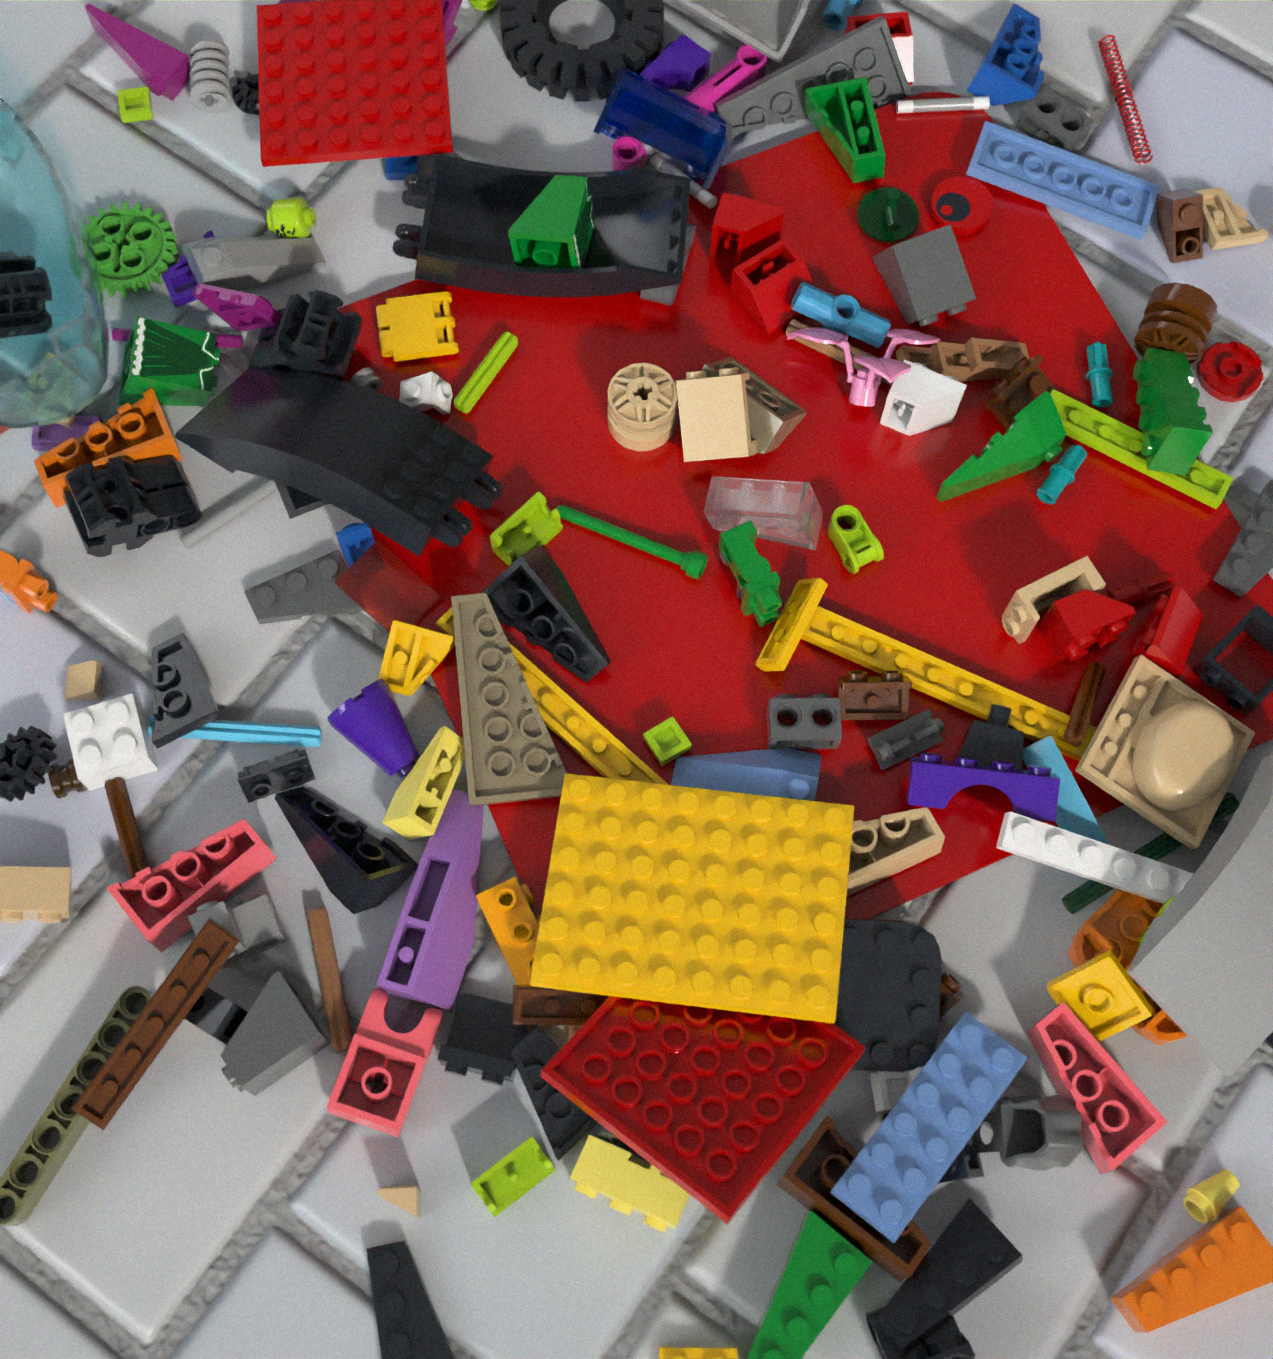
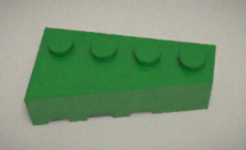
(1169, 412)
(808, 1292)

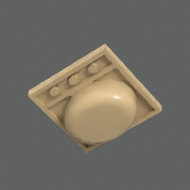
(1165, 752)

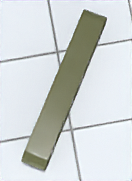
(58, 1117)

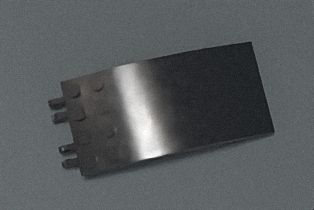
(474, 204)
(348, 450)

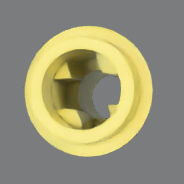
(1210, 1196)

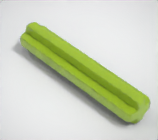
(485, 372)

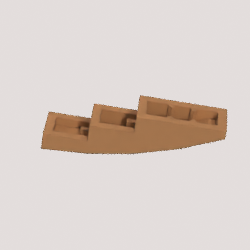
(970, 361)

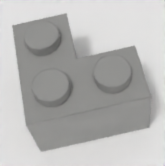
(252, 921)

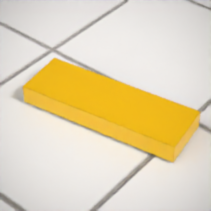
(791, 624)

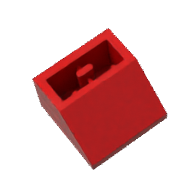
(901, 34)
(743, 228)
(769, 283)
(1083, 623)
(1169, 631)

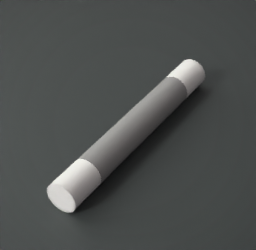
(943, 104)
(695, 189)

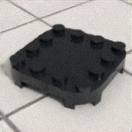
(889, 992)

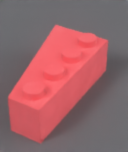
(213, 871)
(1112, 1107)

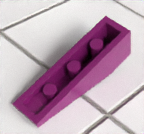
(153, 61)

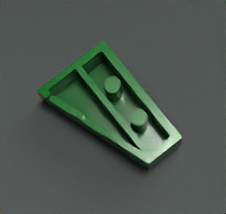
(849, 126)

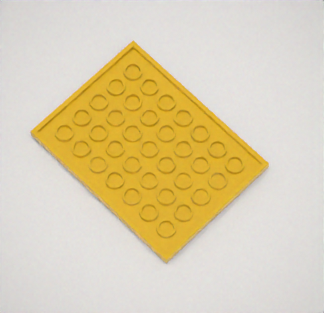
(696, 898)

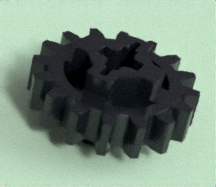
(24, 762)

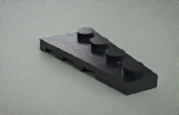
(951, 1274)
(402, 1307)

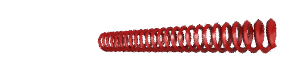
(1110, 74)

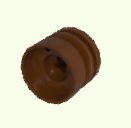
(1177, 321)

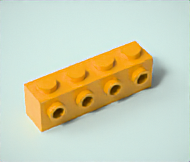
(513, 926)

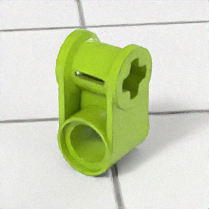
(854, 545)

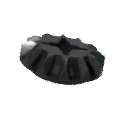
(242, 95)

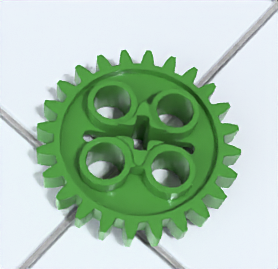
(127, 249)

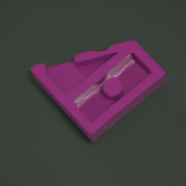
(237, 308)

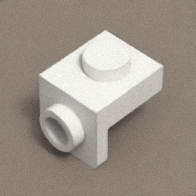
(426, 392)
(890, 1087)

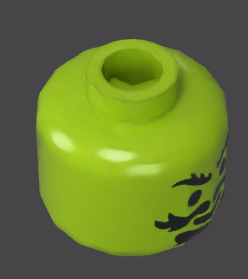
(291, 218)

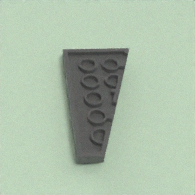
(856, 55)

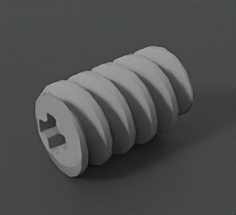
(209, 76)

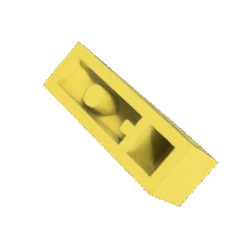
(427, 787)

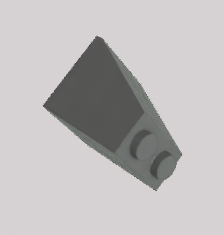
(926, 276)
(272, 1038)

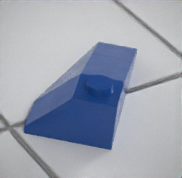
(1012, 62)

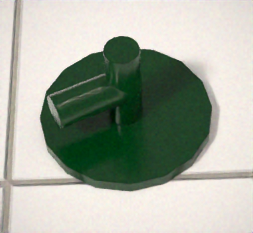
(888, 215)

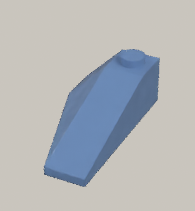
(757, 772)

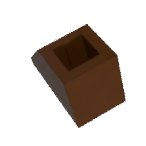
(1181, 224)

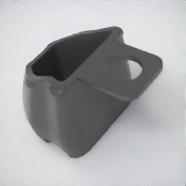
(1034, 1132)

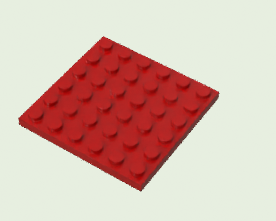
(352, 81)
(702, 1088)

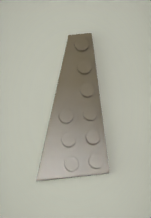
(503, 731)

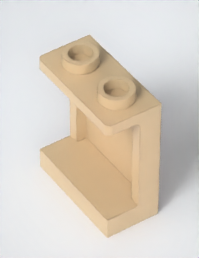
(714, 415)
(1038, 596)

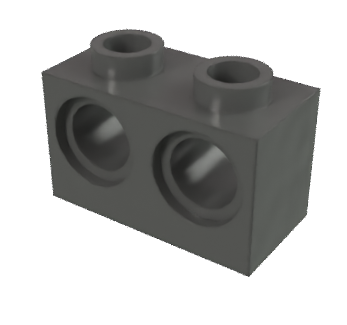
(1054, 121)
(805, 732)

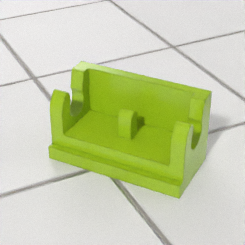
(526, 529)
(513, 1176)

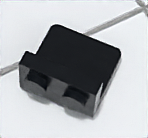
(481, 1040)

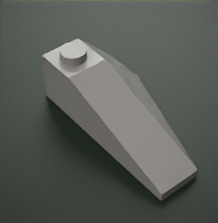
(250, 261)

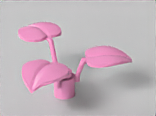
(866, 381)

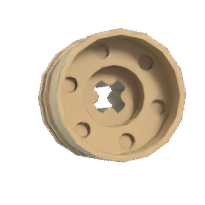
(639, 422)

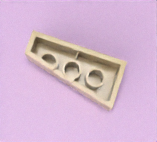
(891, 846)
(35, 893)

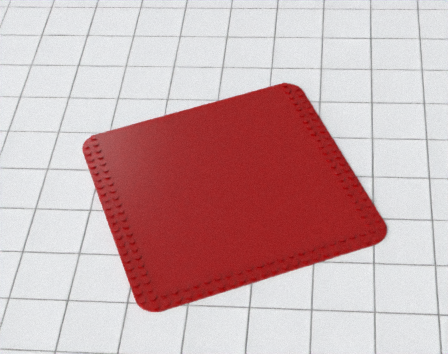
(946, 564)

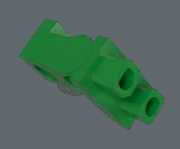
(755, 583)

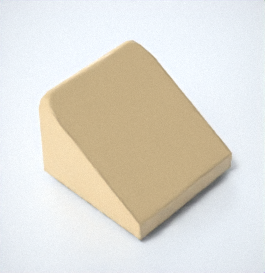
(84, 681)
(404, 1197)

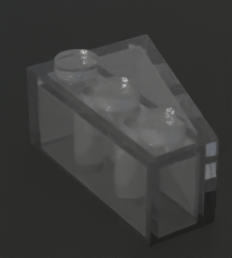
(778, 509)

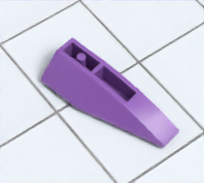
(439, 912)

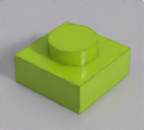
(135, 104)
(667, 741)

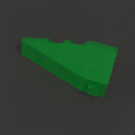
(1026, 444)

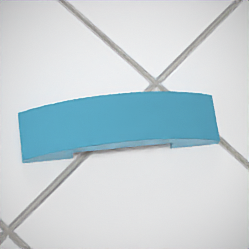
(1072, 808)

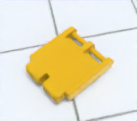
(414, 326)

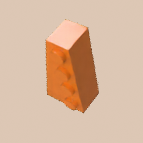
(134, 433)
(1204, 1270)

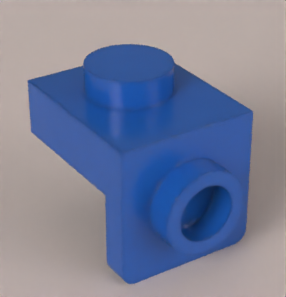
(354, 541)

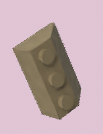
(769, 411)

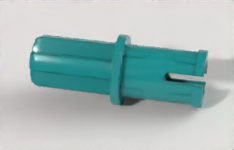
(1099, 375)
(1061, 474)

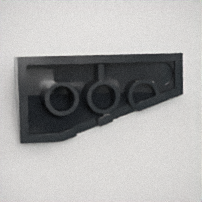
(542, 606)
(349, 860)

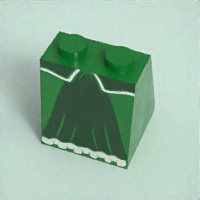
(555, 226)
(170, 360)

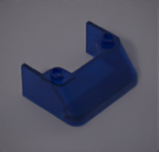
(667, 124)

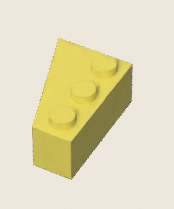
(628, 1183)

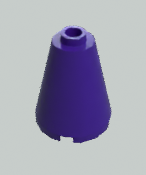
(377, 729)

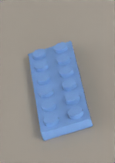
(1063, 180)
(928, 1127)

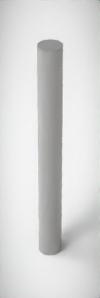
(228, 513)

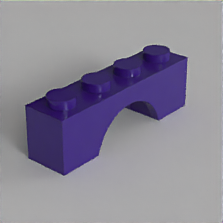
(679, 66)
(937, 781)

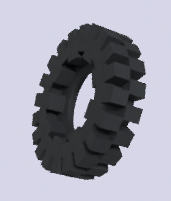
(547, 60)

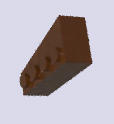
(810, 1183)

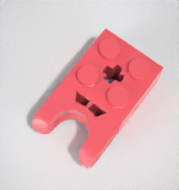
(383, 1055)

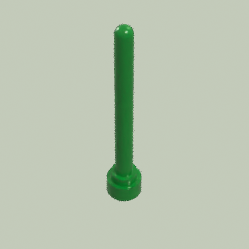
(691, 562)

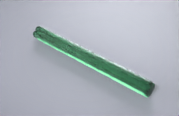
(1154, 850)

